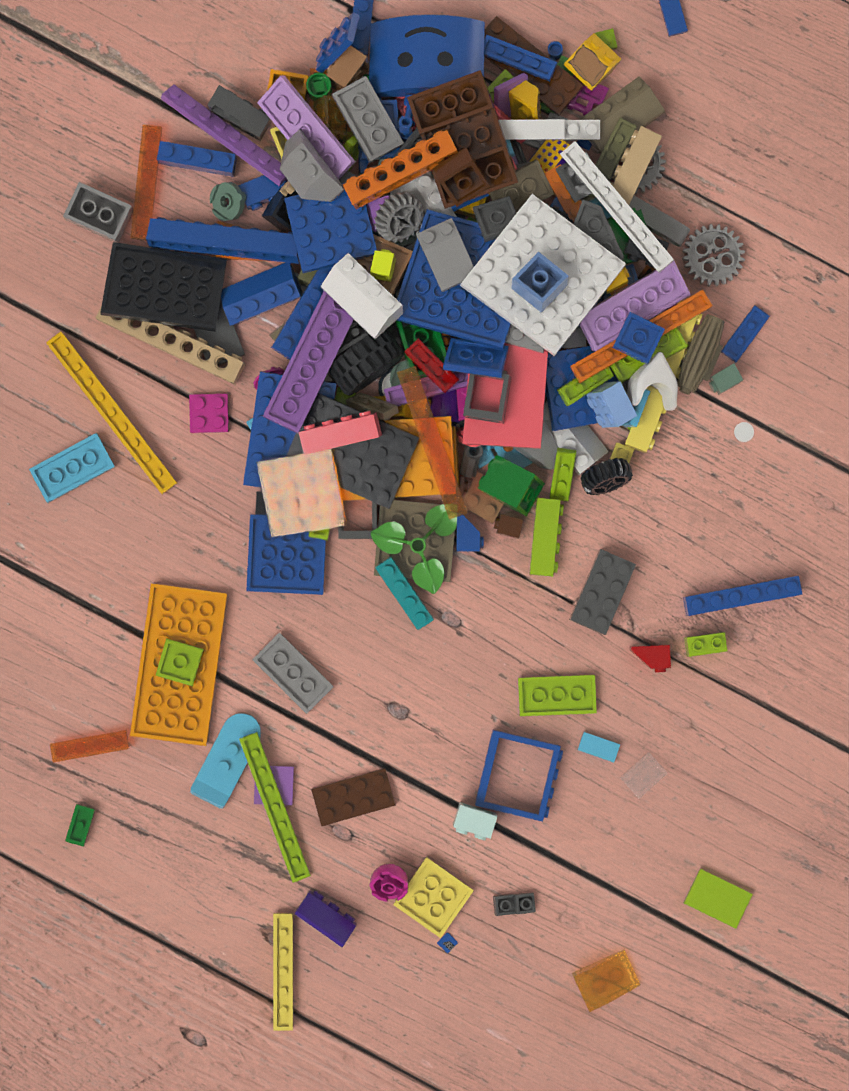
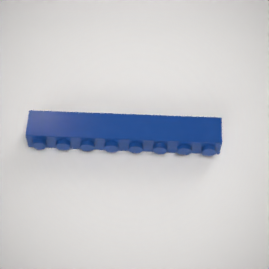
(222, 240)

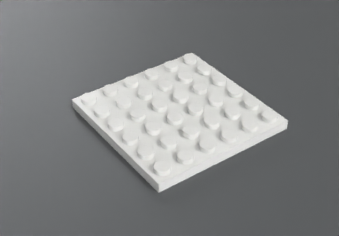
(583, 259)

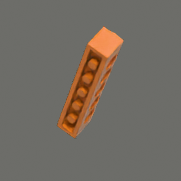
(397, 179)

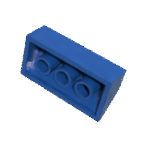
(260, 293)

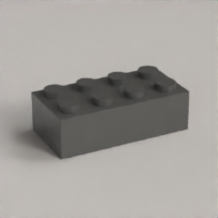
(602, 592)

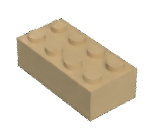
(635, 162)

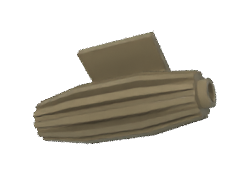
(701, 355)

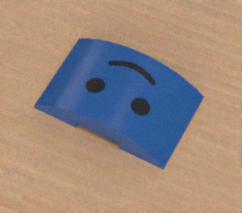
(423, 52)

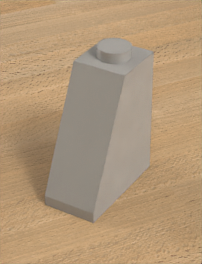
(546, 455)

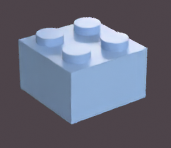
(611, 405)

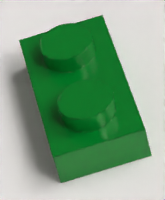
(80, 825)

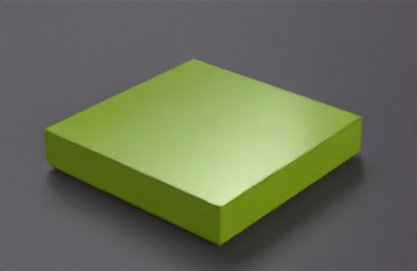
(179, 662)

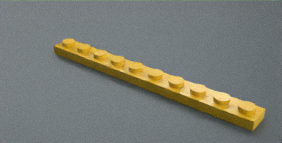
(111, 412)

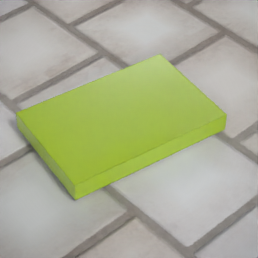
(717, 898)

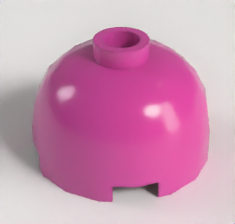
(389, 882)

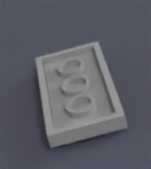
(367, 119)
(292, 672)

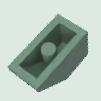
(725, 379)

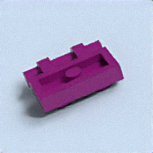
(593, 97)

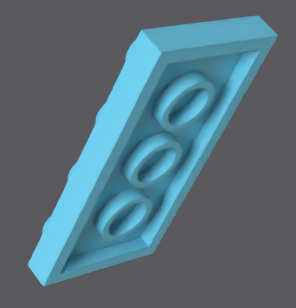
(72, 468)

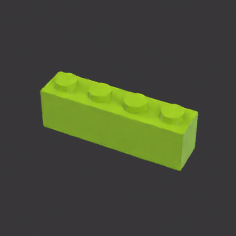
(545, 537)

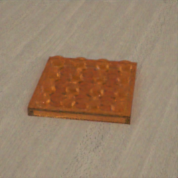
(301, 493)

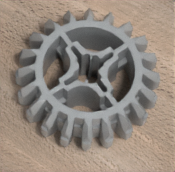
(399, 217)

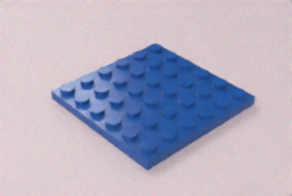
(454, 310)

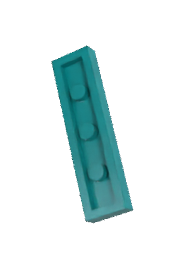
(404, 593)

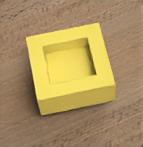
(622, 451)

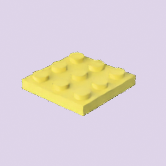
(434, 897)

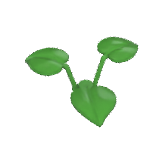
(391, 536)

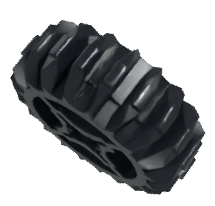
(606, 476)

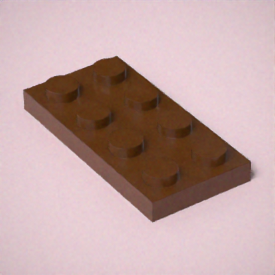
(353, 797)

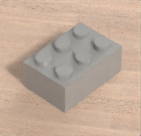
(98, 212)

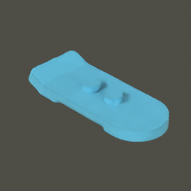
(225, 761)

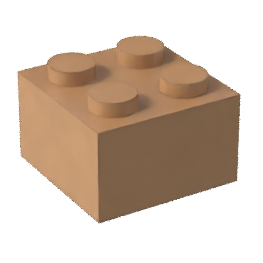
(348, 68)

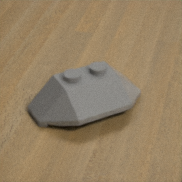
(308, 170)

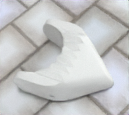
(656, 374)

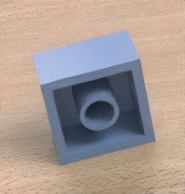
(539, 282)

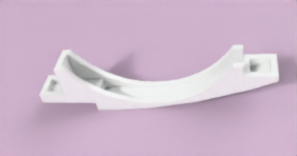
(551, 129)

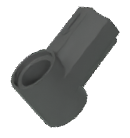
(470, 461)

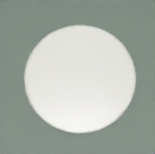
(744, 431)

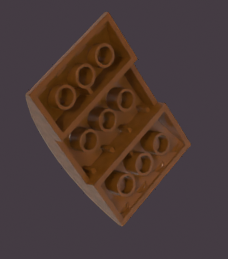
(472, 122)

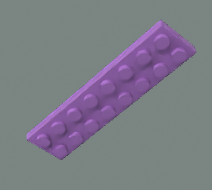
(309, 365)

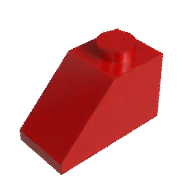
(653, 656)

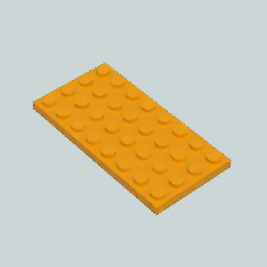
(163, 706)

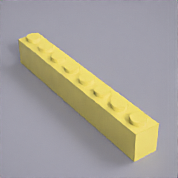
(641, 436)

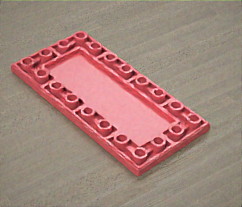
(524, 406)

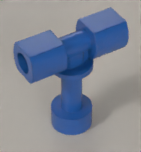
(406, 122)

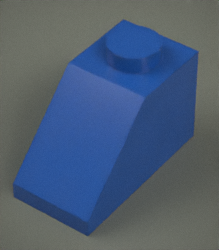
(468, 536)

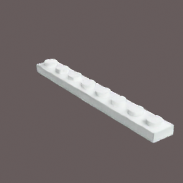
(617, 207)

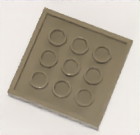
(412, 518)

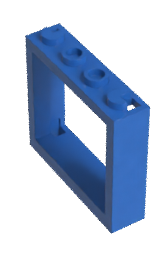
(548, 790)

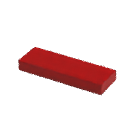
(431, 365)

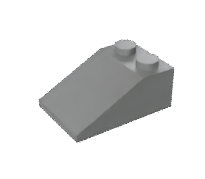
(445, 254)

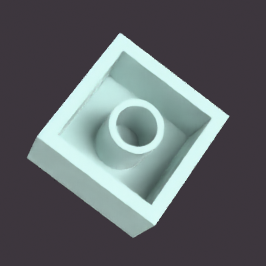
(475, 821)

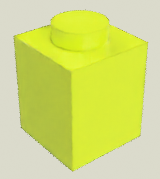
(383, 265)

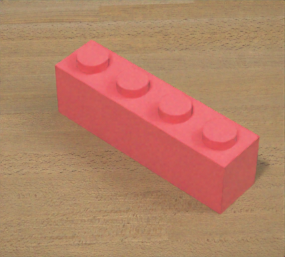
(340, 433)

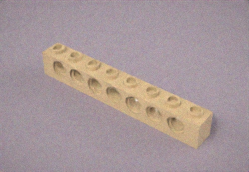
(230, 373)

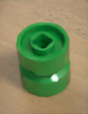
(318, 86)

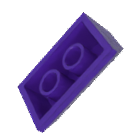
(326, 918)

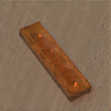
(89, 746)

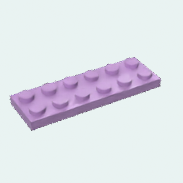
(291, 113)
(644, 298)

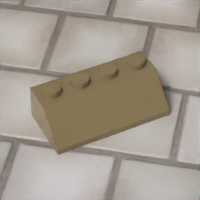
(633, 103)

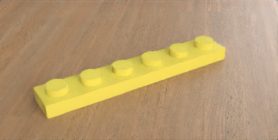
(283, 972)

